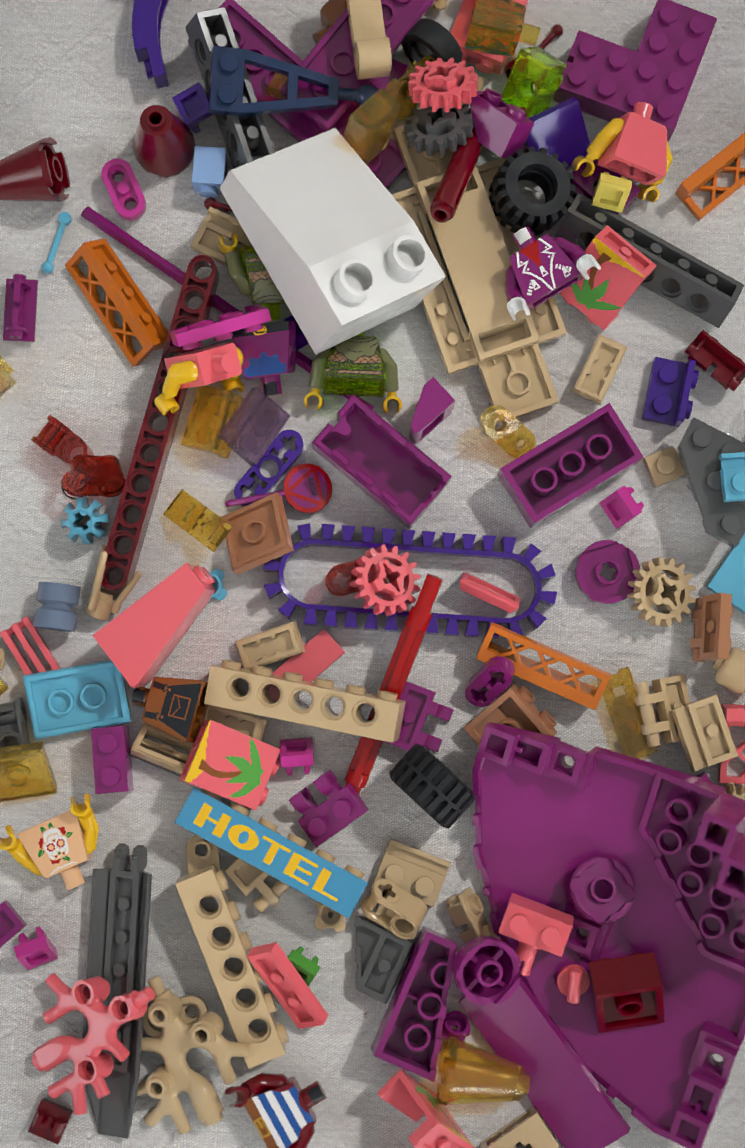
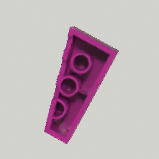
(417, 1010)

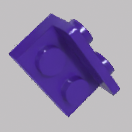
(669, 391)

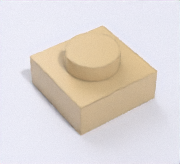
(663, 466)

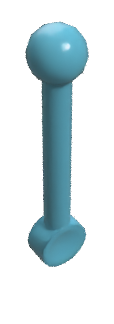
(64, 219)

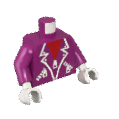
(543, 270)

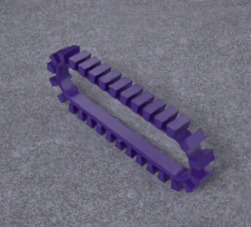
(467, 540)

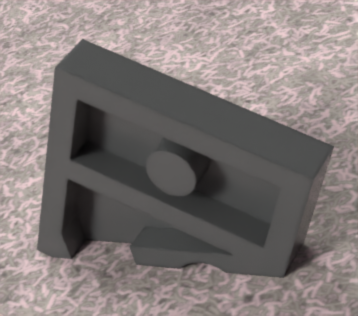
(379, 959)

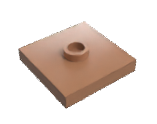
(258, 533)

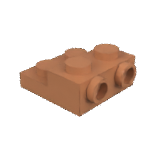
(515, 710)

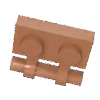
(712, 628)

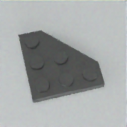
(700, 453)

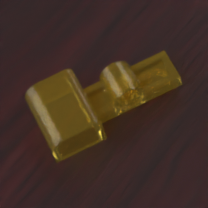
(374, 120)

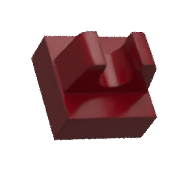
(50, 1121)

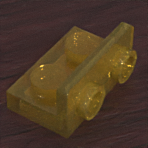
(208, 417)

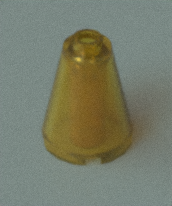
(478, 1076)

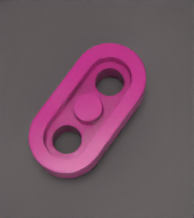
(125, 190)

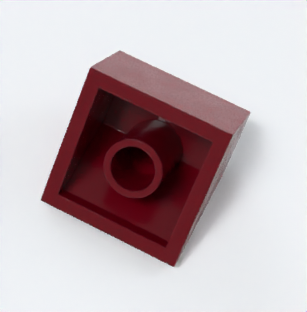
(627, 992)

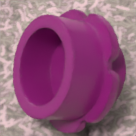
(458, 1020)

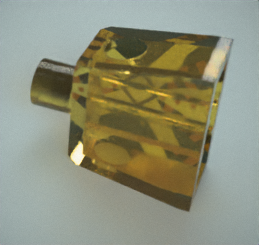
(498, 27)

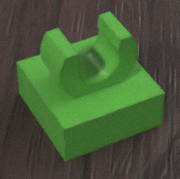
(304, 966)

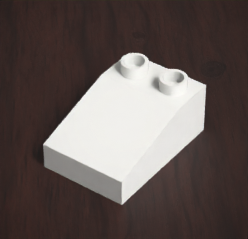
(331, 238)

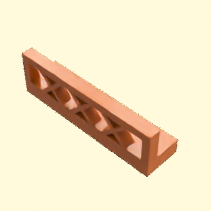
(709, 172)
(120, 295)
(540, 673)

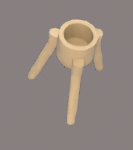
(101, 600)

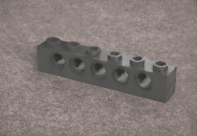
(244, 135)
(677, 274)

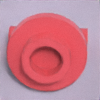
(573, 982)

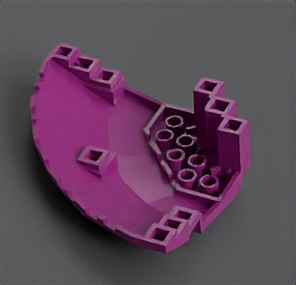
(688, 908)

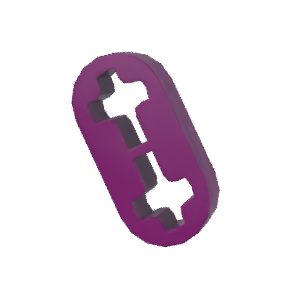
(494, 685)

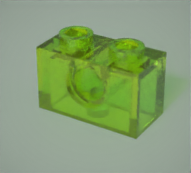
(535, 67)

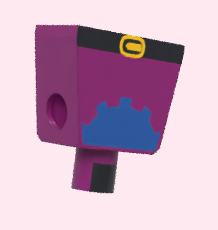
(268, 353)

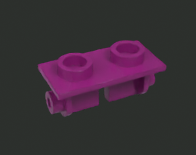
(20, 309)

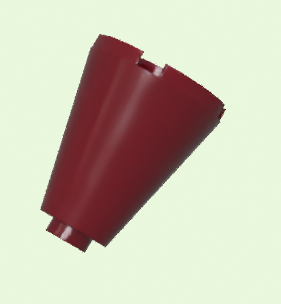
(163, 142)
(34, 174)

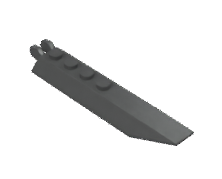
(120, 956)

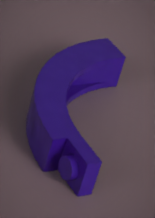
(146, 35)

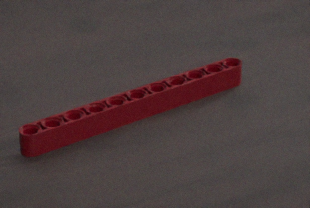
(148, 437)

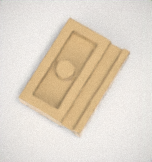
(211, 229)
(704, 732)
(413, 871)

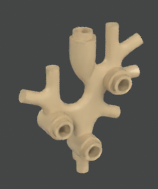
(175, 1073)

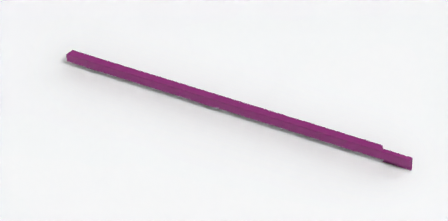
(173, 272)

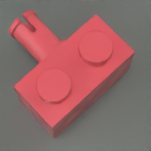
(535, 929)

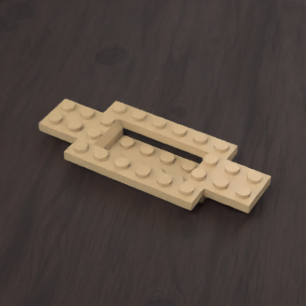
(477, 260)

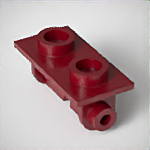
(708, 351)

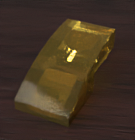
(198, 520)

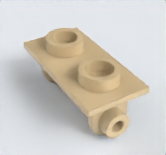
(469, 909)

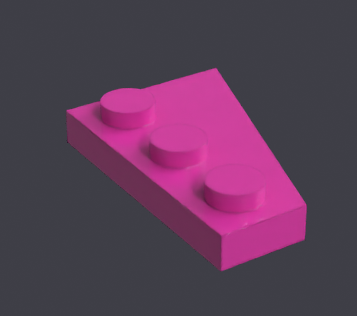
(192, 335)

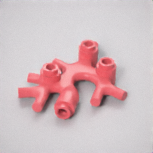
(89, 1060)

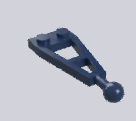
(228, 82)

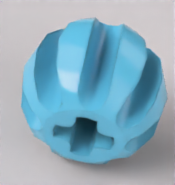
(76, 515)

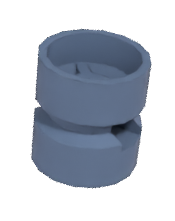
(56, 607)

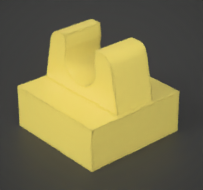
(611, 192)

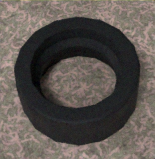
(431, 39)

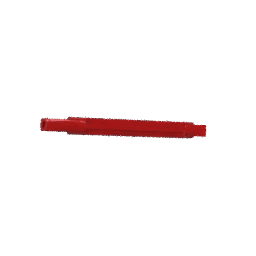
(396, 677)

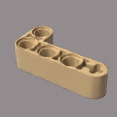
(368, 39)

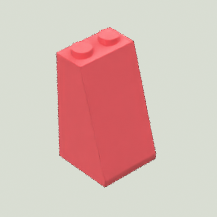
(155, 624)

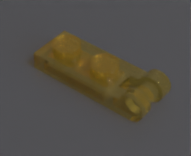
(626, 715)

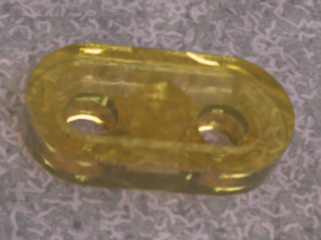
(509, 433)

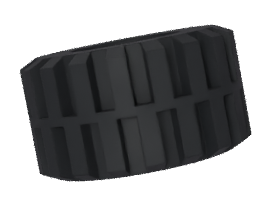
(543, 171)
(432, 786)

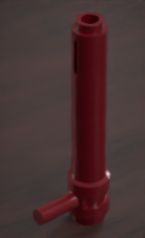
(456, 178)

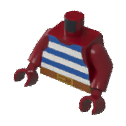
(280, 1108)

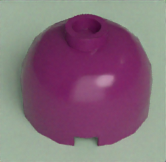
(486, 970)

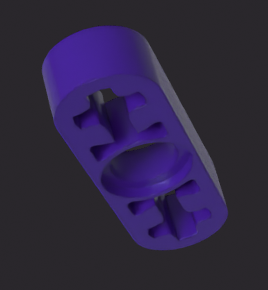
(277, 445)

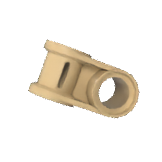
(397, 910)

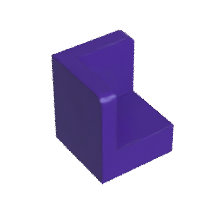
(193, 106)

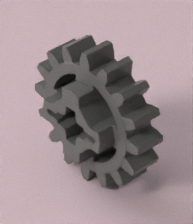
(438, 129)

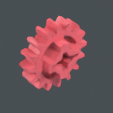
(443, 84)
(394, 593)

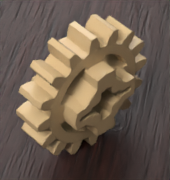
(658, 590)

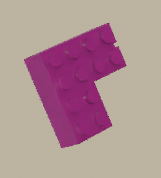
(661, 72)

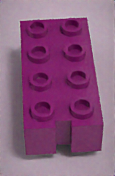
(381, 462)

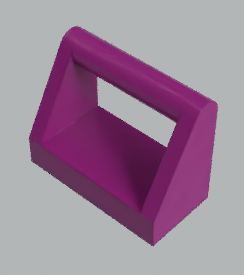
(432, 408)

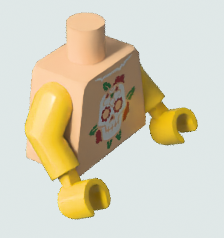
(57, 844)

